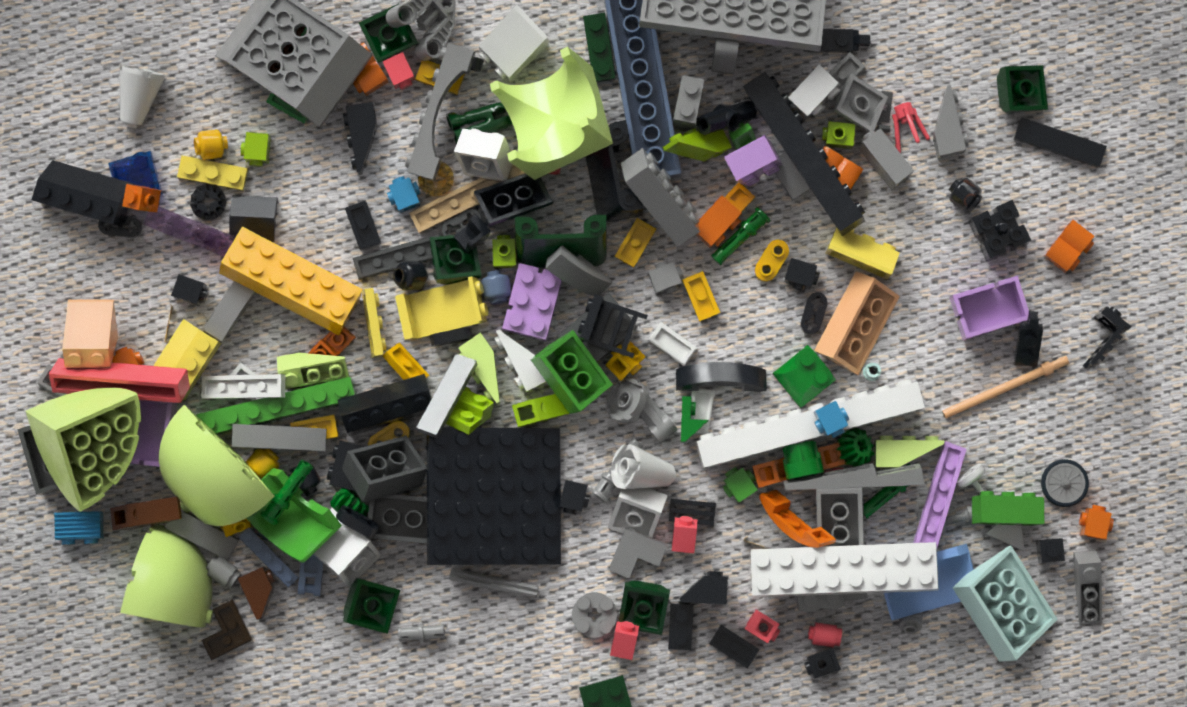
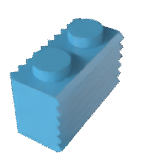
(79, 526)

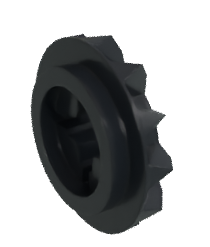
(216, 208)

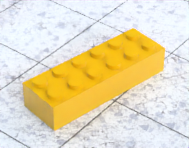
(290, 281)

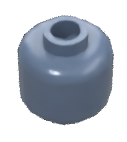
(496, 287)

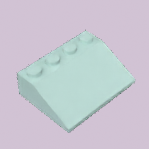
(1005, 604)

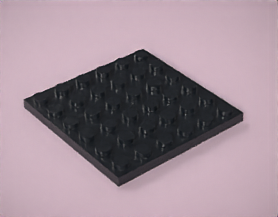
(494, 497)

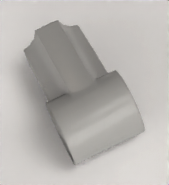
(658, 423)

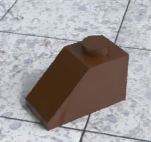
(258, 590)

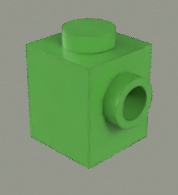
(739, 484)

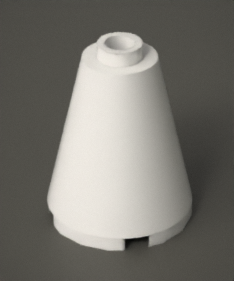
(137, 93)
(640, 469)

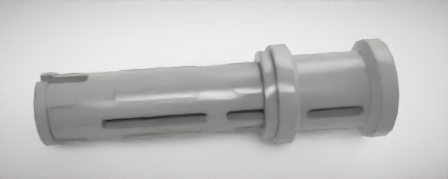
(607, 479)

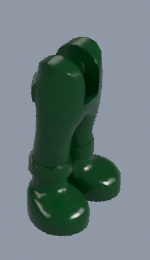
(486, 113)

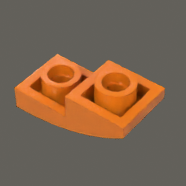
(333, 344)

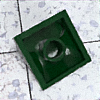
(384, 39)
(1022, 89)
(452, 262)
(370, 605)
(645, 606)

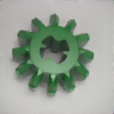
(855, 447)
(349, 499)

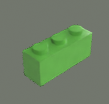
(1007, 509)

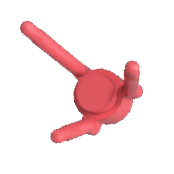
(907, 114)

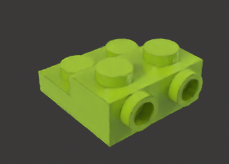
(470, 411)

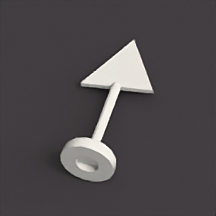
(1006, 533)

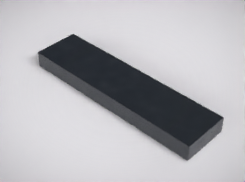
(1060, 142)

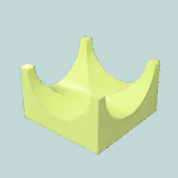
(555, 117)

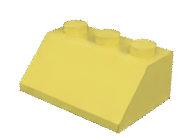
(863, 253)
(189, 350)

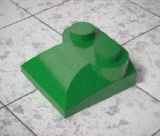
(804, 376)

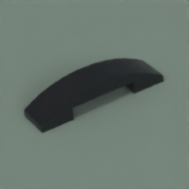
(721, 374)

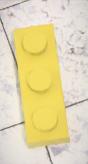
(212, 173)
(373, 322)

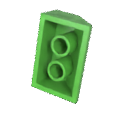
(571, 372)

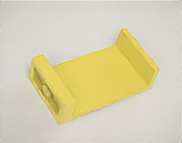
(442, 309)

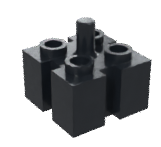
(999, 230)

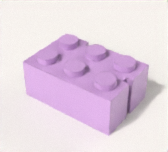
(753, 161)
(532, 303)
(990, 309)
(154, 421)

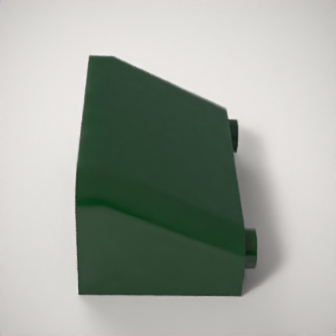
(535, 248)

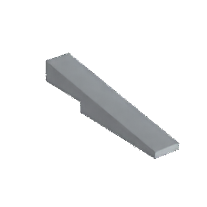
(859, 477)

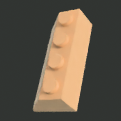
(857, 322)

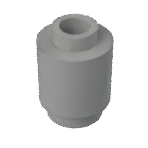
(223, 572)

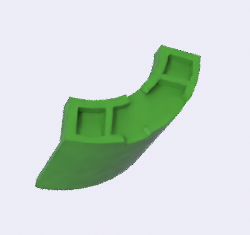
(301, 527)

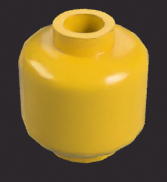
(210, 144)
(263, 461)

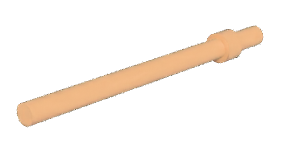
(1045, 369)

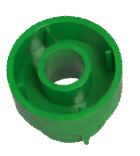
(802, 460)

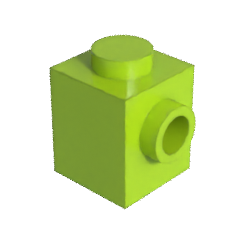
(839, 135)
(256, 148)
(504, 252)

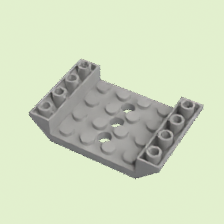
(315, 72)

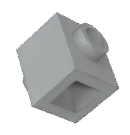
(666, 277)

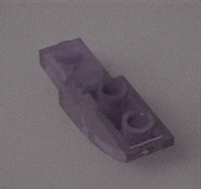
(189, 231)

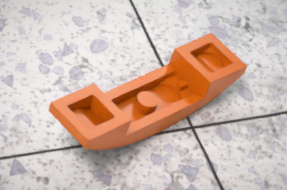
(773, 471)
(778, 509)

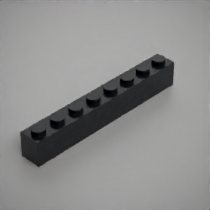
(804, 154)

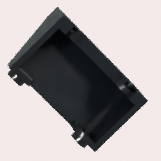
(605, 183)

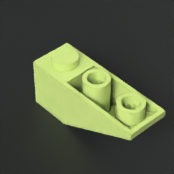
(309, 369)
(485, 372)
(895, 453)

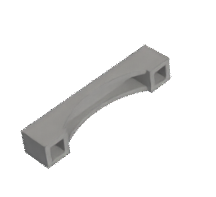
(455, 62)

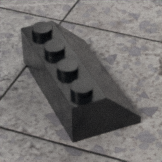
(82, 192)
(385, 405)

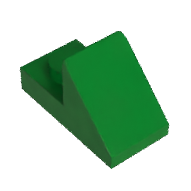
(689, 426)

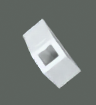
(519, 359)

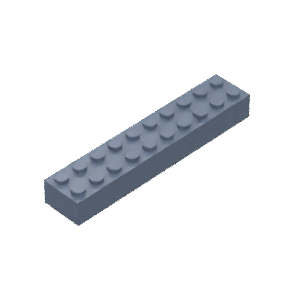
(641, 83)

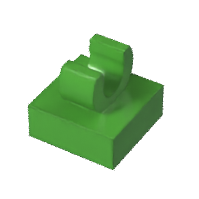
(742, 136)

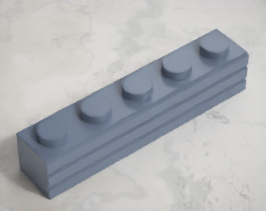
(268, 557)

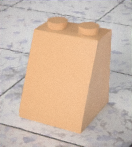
(90, 334)

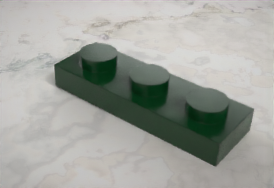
(599, 46)

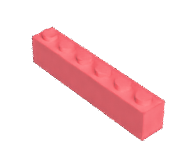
(149, 382)

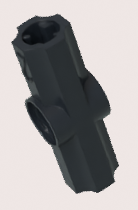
(726, 117)

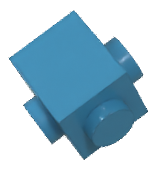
(404, 194)
(831, 419)

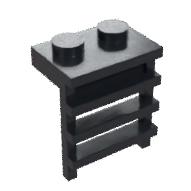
(596, 321)
(1113, 322)

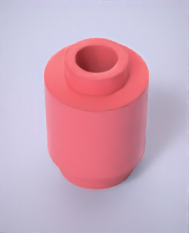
(825, 634)

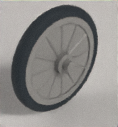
(1065, 483)

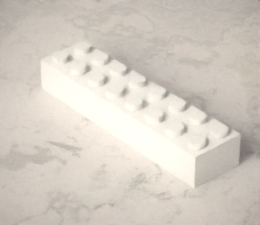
(844, 569)

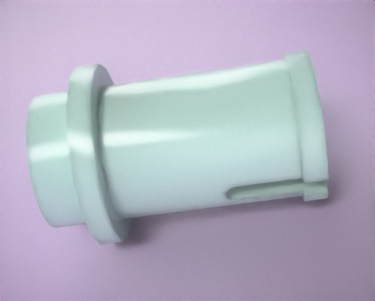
(868, 375)

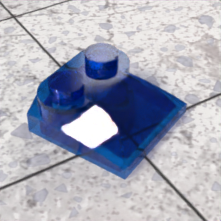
(137, 169)

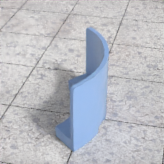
(952, 567)

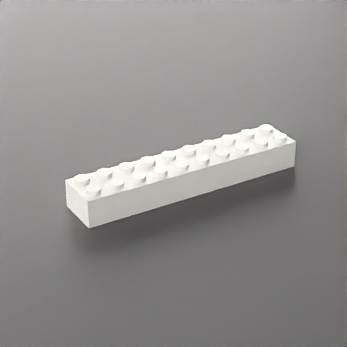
(800, 425)

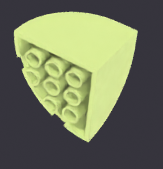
(87, 440)
(208, 473)
(169, 581)

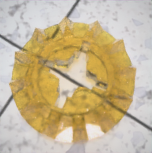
(443, 185)

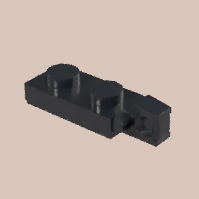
(842, 41)
(1029, 341)

